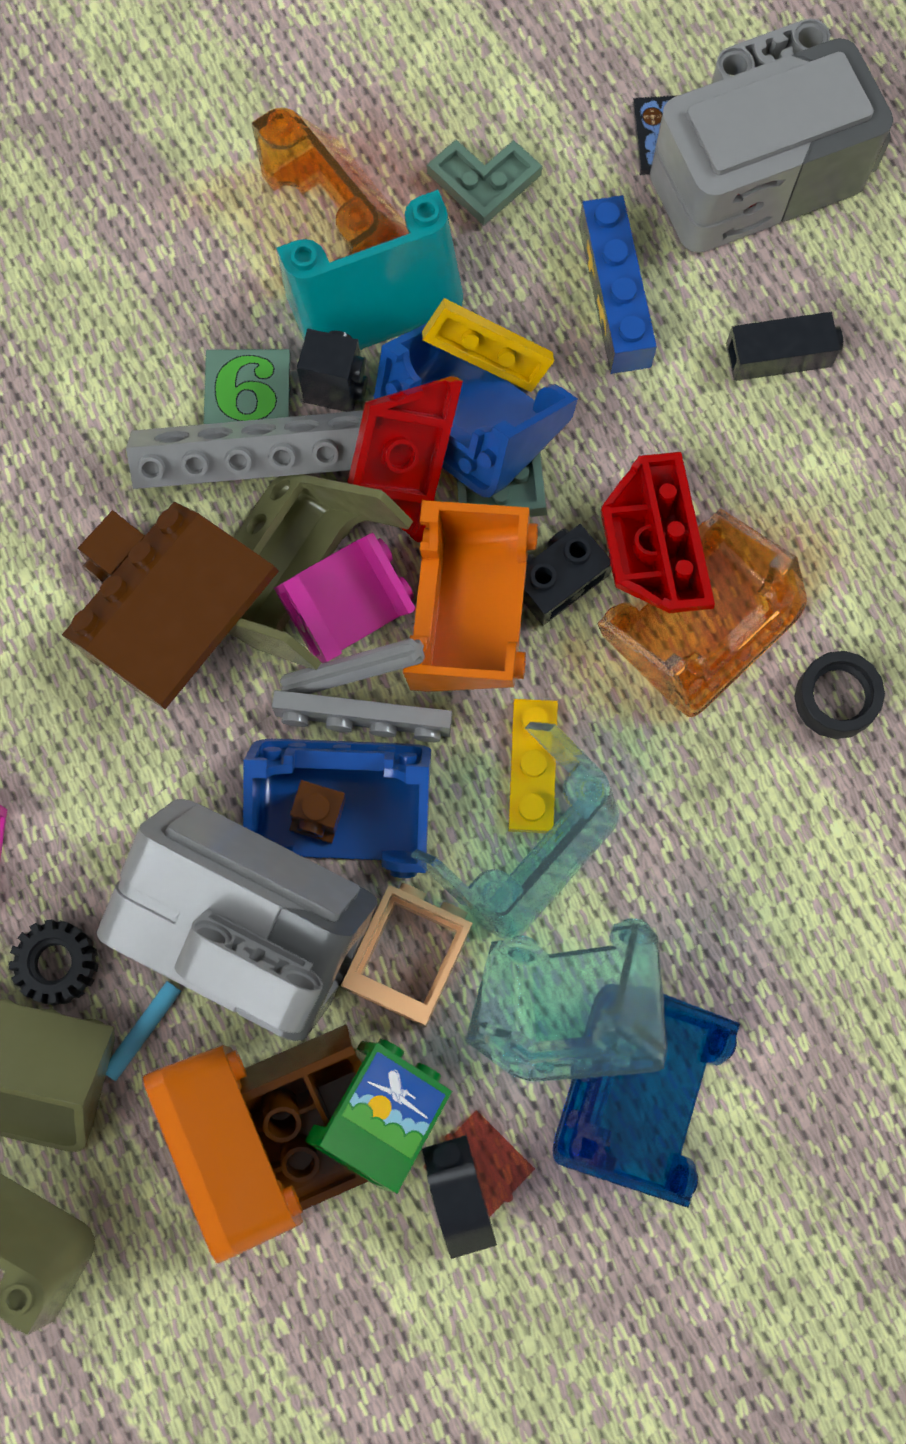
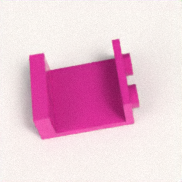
(345, 597)

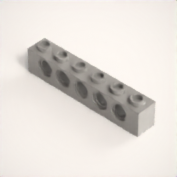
(243, 449)

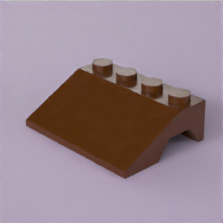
(170, 604)
(291, 1096)

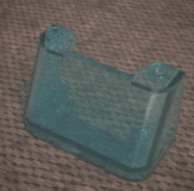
(573, 1009)

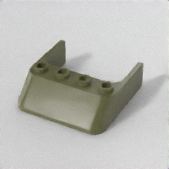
(293, 528)

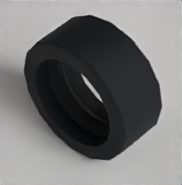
(857, 667)

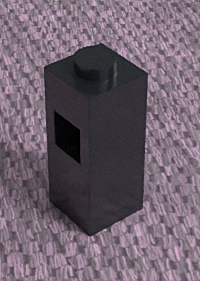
(783, 346)

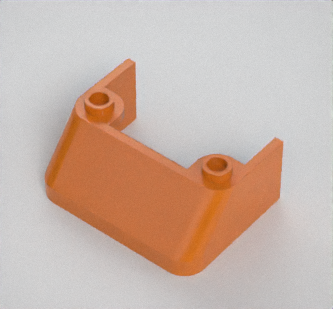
(220, 1153)

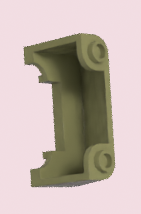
(41, 1255)

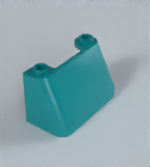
(379, 288)

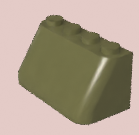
(51, 1075)

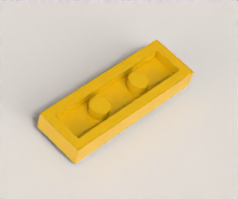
(487, 345)
(531, 769)

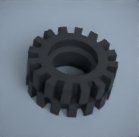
(28, 953)

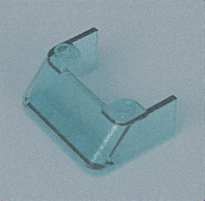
(514, 901)

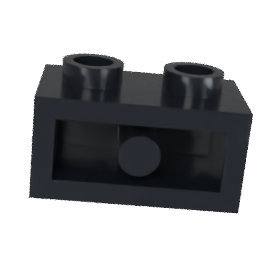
(331, 370)
(563, 573)

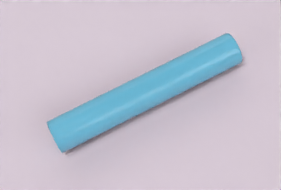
(142, 1030)

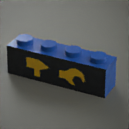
(617, 284)

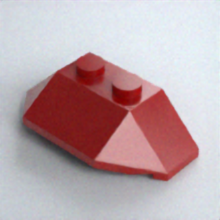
(656, 536)

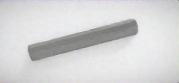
(355, 667)

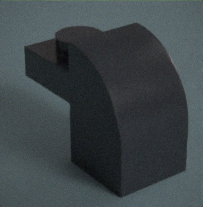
(458, 1197)

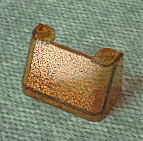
(304, 155)
(704, 651)

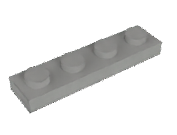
(343, 713)

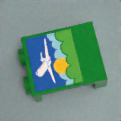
(383, 1116)

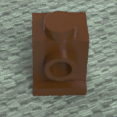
(316, 811)

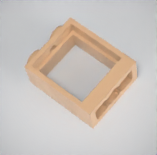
(384, 996)

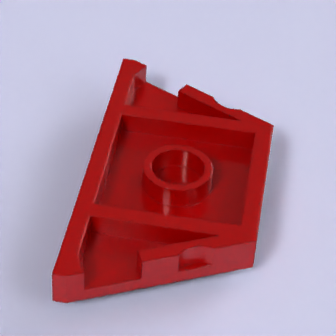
(405, 445)

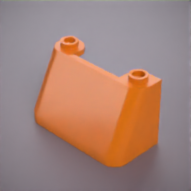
(471, 596)

